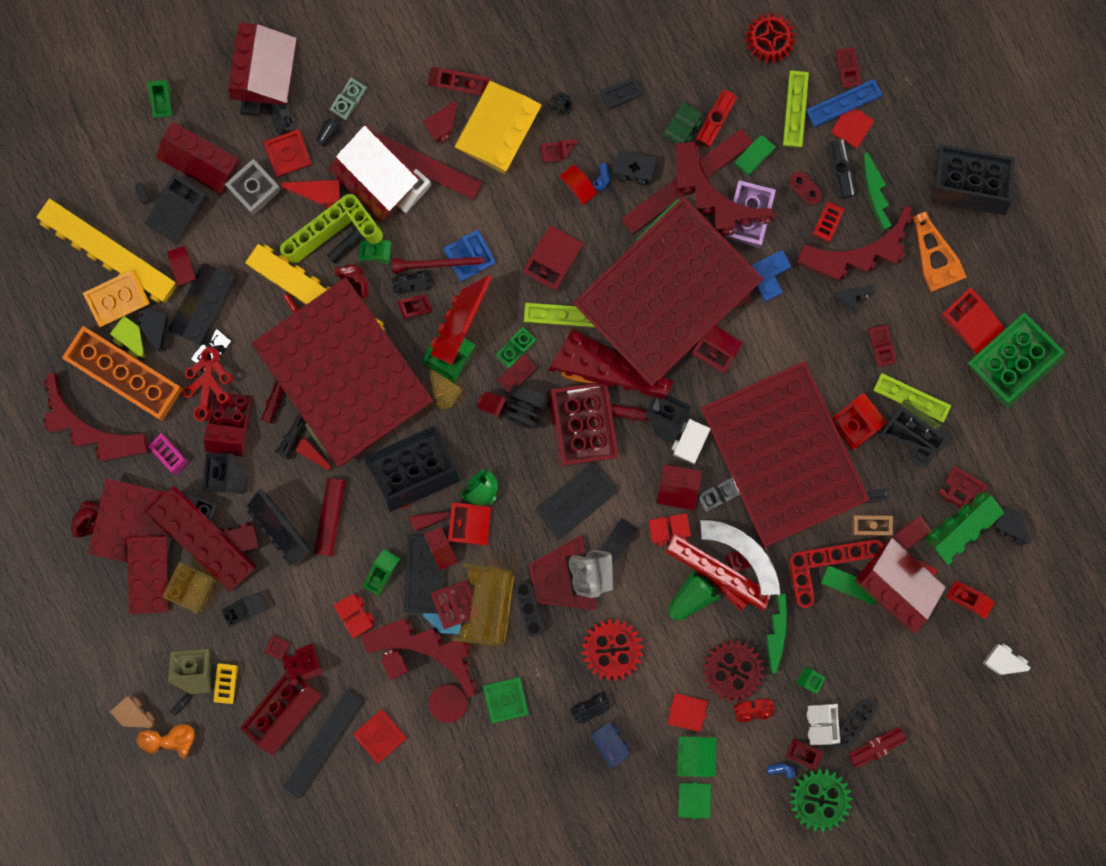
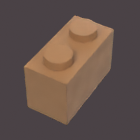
(871, 525)

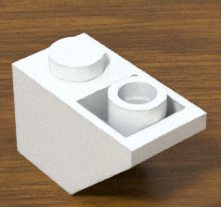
(416, 193)
(1004, 662)

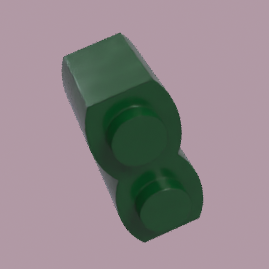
(683, 124)

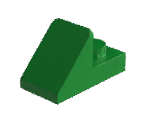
(160, 98)
(375, 252)

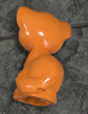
(178, 739)

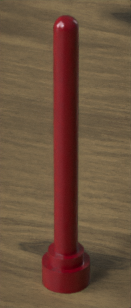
(400, 265)

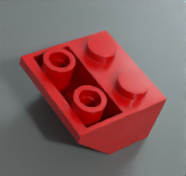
(469, 524)

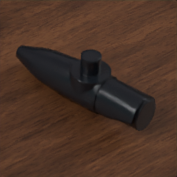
(180, 704)

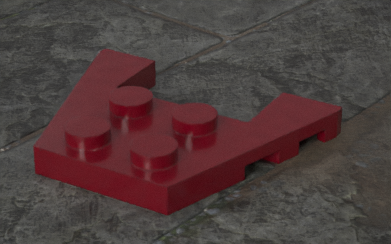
(552, 580)

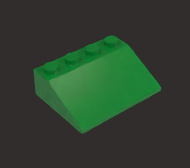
(1016, 360)

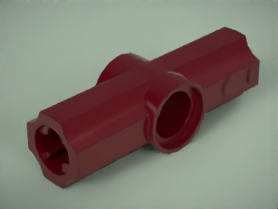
(877, 747)

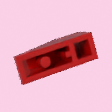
(319, 192)

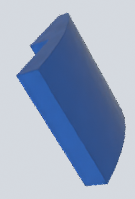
(469, 246)

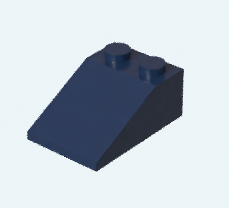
(610, 744)

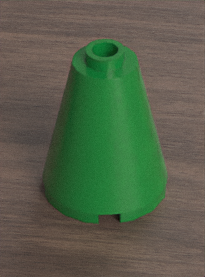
(692, 597)

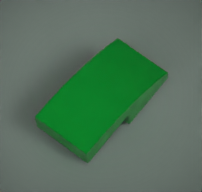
(754, 155)
(515, 347)

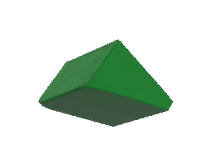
(810, 680)

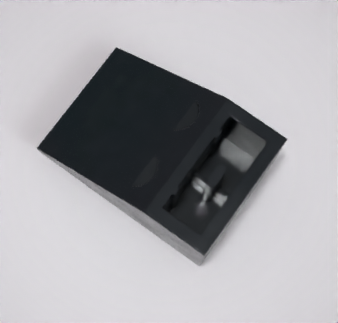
(176, 209)

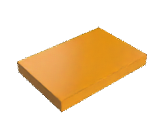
(116, 298)

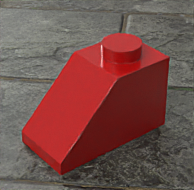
(970, 599)

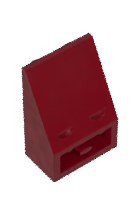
(552, 259)
(228, 425)

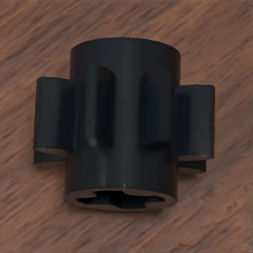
(560, 103)

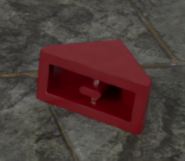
(414, 307)
(804, 754)

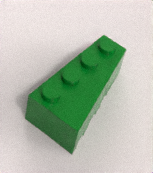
(964, 526)

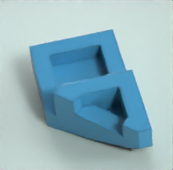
(435, 621)

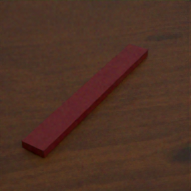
(669, 193)

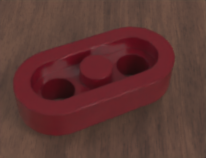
(805, 188)

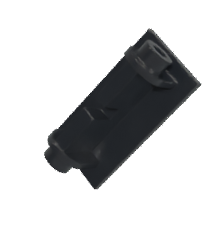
(284, 121)
(404, 281)
(597, 703)

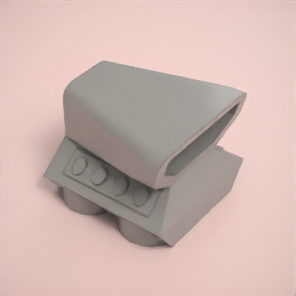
(592, 573)

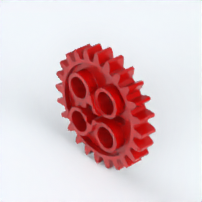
(614, 668)

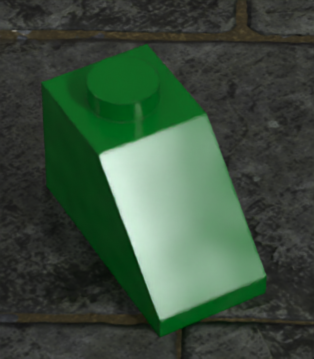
(381, 572)

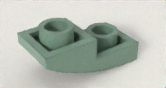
(348, 98)

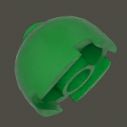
(481, 489)

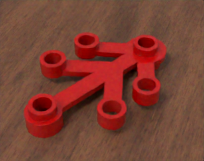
(207, 381)

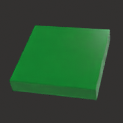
(505, 700)

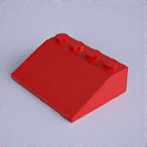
(459, 320)

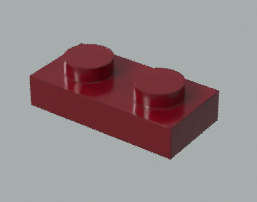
(517, 373)

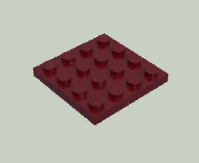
(123, 515)

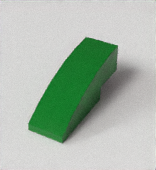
(844, 584)

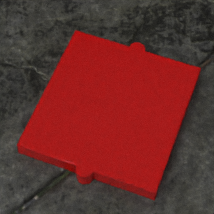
(852, 127)
(687, 712)

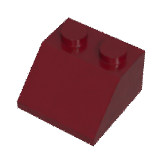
(679, 487)

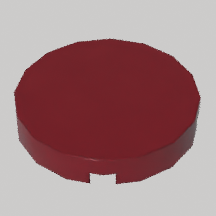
(447, 703)

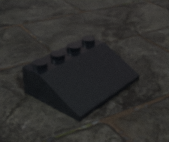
(973, 180)
(412, 469)
(279, 528)

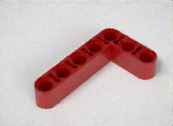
(826, 560)

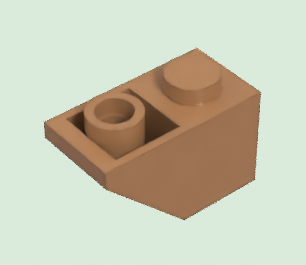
(131, 714)

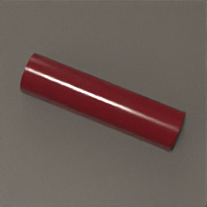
(330, 517)

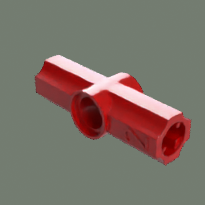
(710, 128)

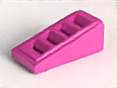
(177, 463)

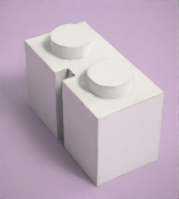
(691, 441)
(824, 724)

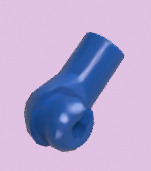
(604, 179)
(782, 768)

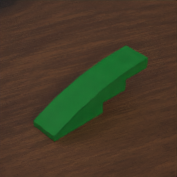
(874, 184)
(776, 640)

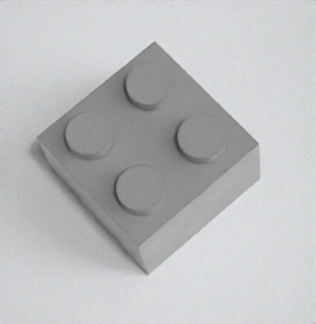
(253, 187)

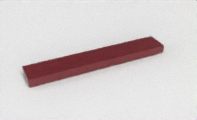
(434, 170)

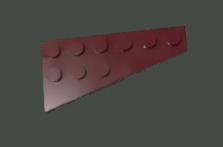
(603, 365)

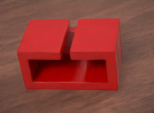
(665, 528)
(354, 615)

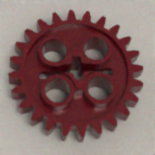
(740, 655)

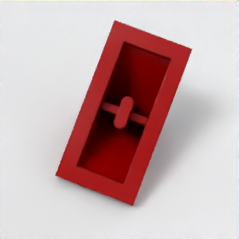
(578, 184)

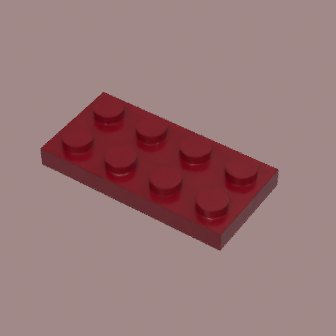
(147, 574)

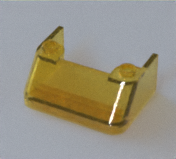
(489, 605)

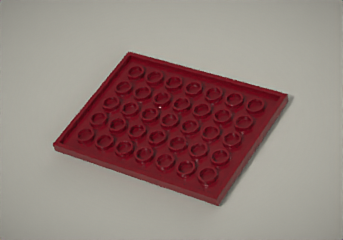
(668, 291)
(342, 372)
(784, 454)

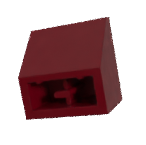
(717, 349)

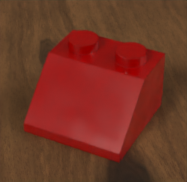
(858, 421)

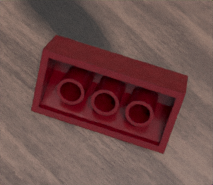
(197, 158)
(280, 713)

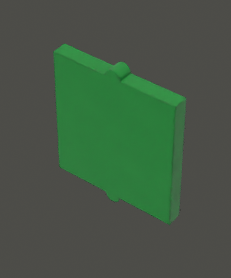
(694, 800)

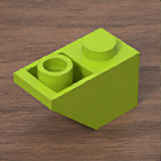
(130, 335)

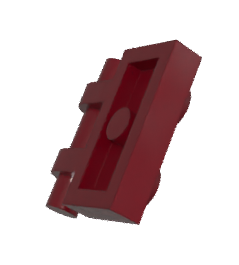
(963, 483)
(307, 662)

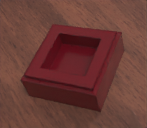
(276, 647)

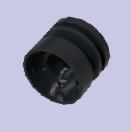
(525, 406)

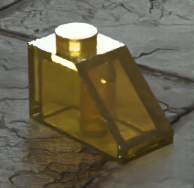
(444, 391)

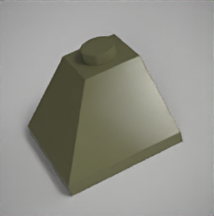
(190, 670)

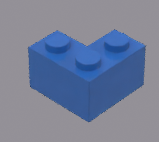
(768, 270)

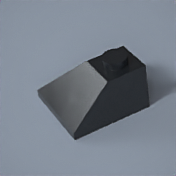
(667, 417)
(223, 474)

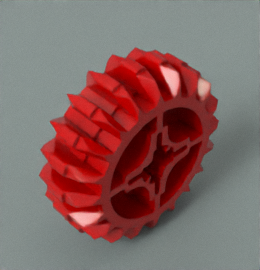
(778, 36)

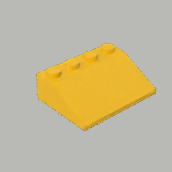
(497, 126)

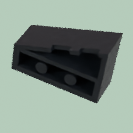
(916, 428)

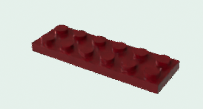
(201, 538)

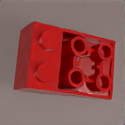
(972, 321)

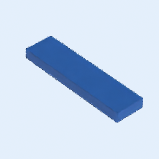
(844, 103)

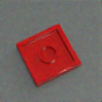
(287, 153)
(379, 736)

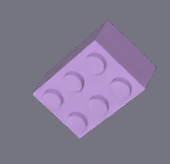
(756, 197)

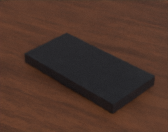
(576, 500)
(421, 576)

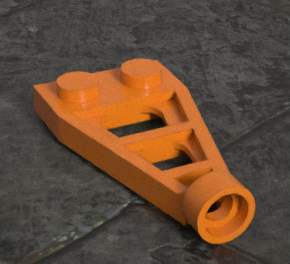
(944, 275)

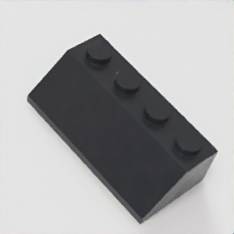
(202, 304)

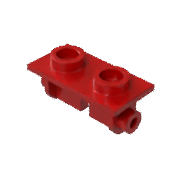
(745, 713)

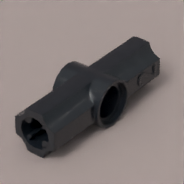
(842, 180)

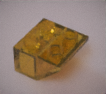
(189, 588)

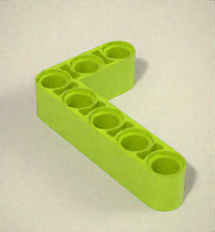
(331, 227)

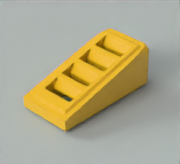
(234, 668)

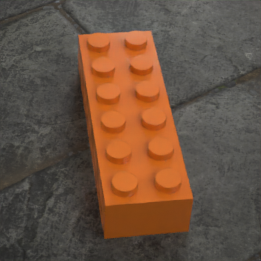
(122, 373)

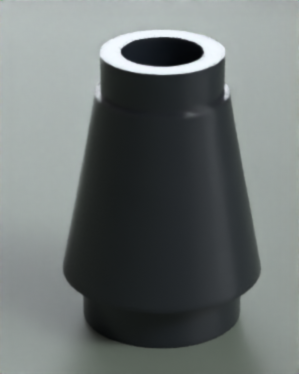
(328, 132)

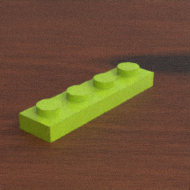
(795, 109)
(555, 315)
(899, 392)

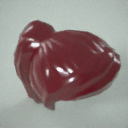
(355, 277)
(84, 519)

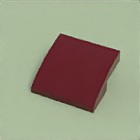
(453, 604)

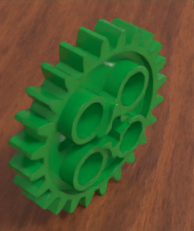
(817, 817)

